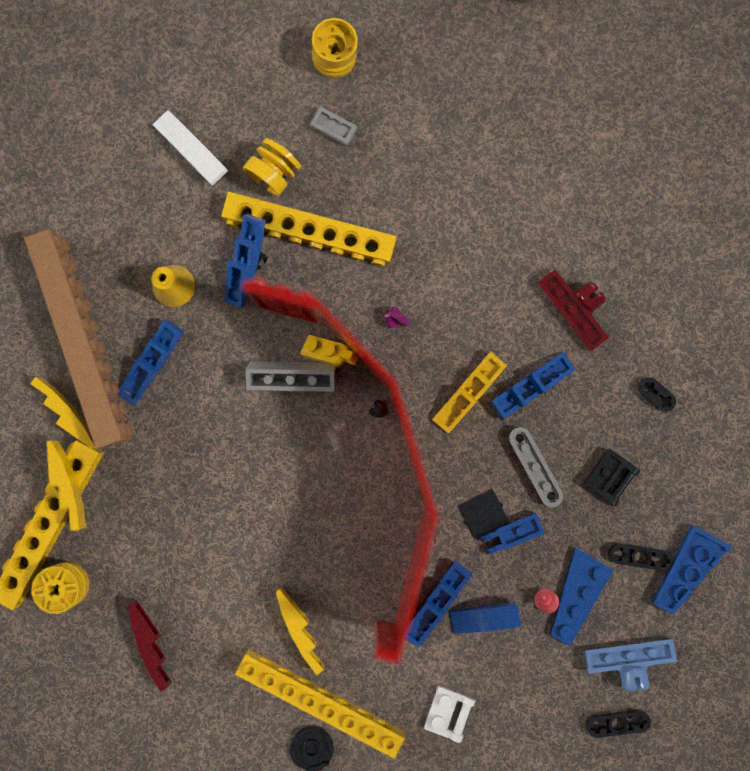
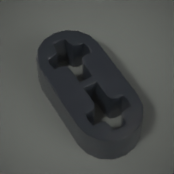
(653, 398)

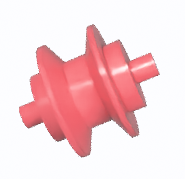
(546, 601)

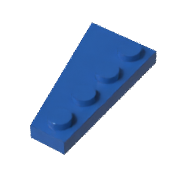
(691, 563)
(581, 590)

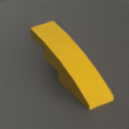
(469, 392)
(70, 417)
(62, 475)
(295, 622)

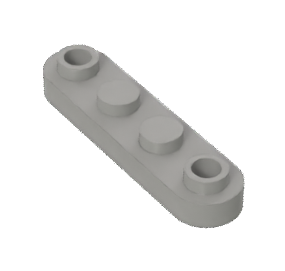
(535, 467)

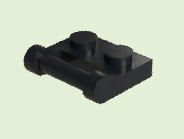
(606, 472)

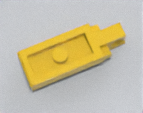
(327, 351)

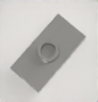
(333, 126)

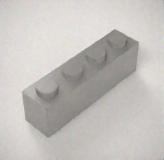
(290, 376)

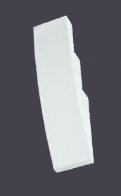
(190, 147)

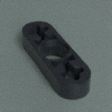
(646, 564)
(633, 716)

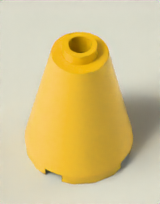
(173, 285)

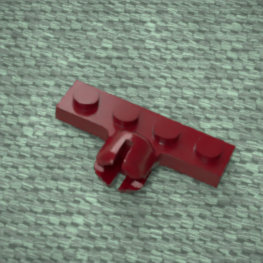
(576, 307)

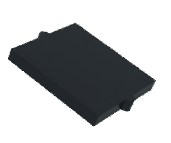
(483, 514)

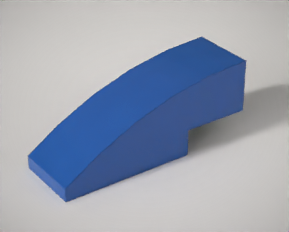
(486, 618)

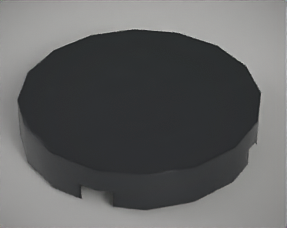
(318, 748)

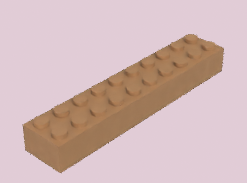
(79, 339)

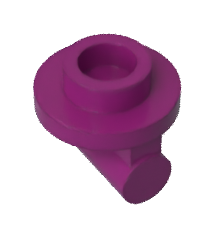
(394, 317)

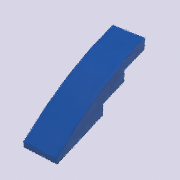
(245, 259)
(150, 361)
(532, 386)
(437, 603)

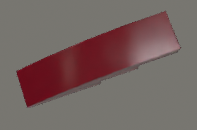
(145, 636)

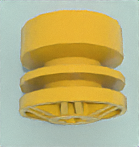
(332, 36)
(274, 164)
(72, 589)

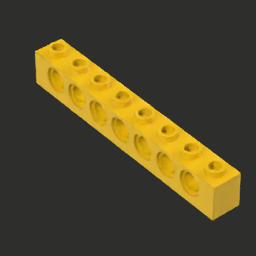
(237, 203)
(13, 596)
(321, 703)

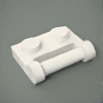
(442, 710)

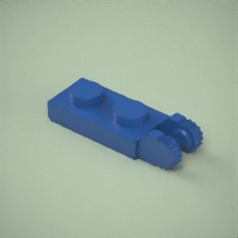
(514, 533)

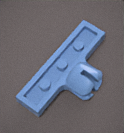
(631, 661)

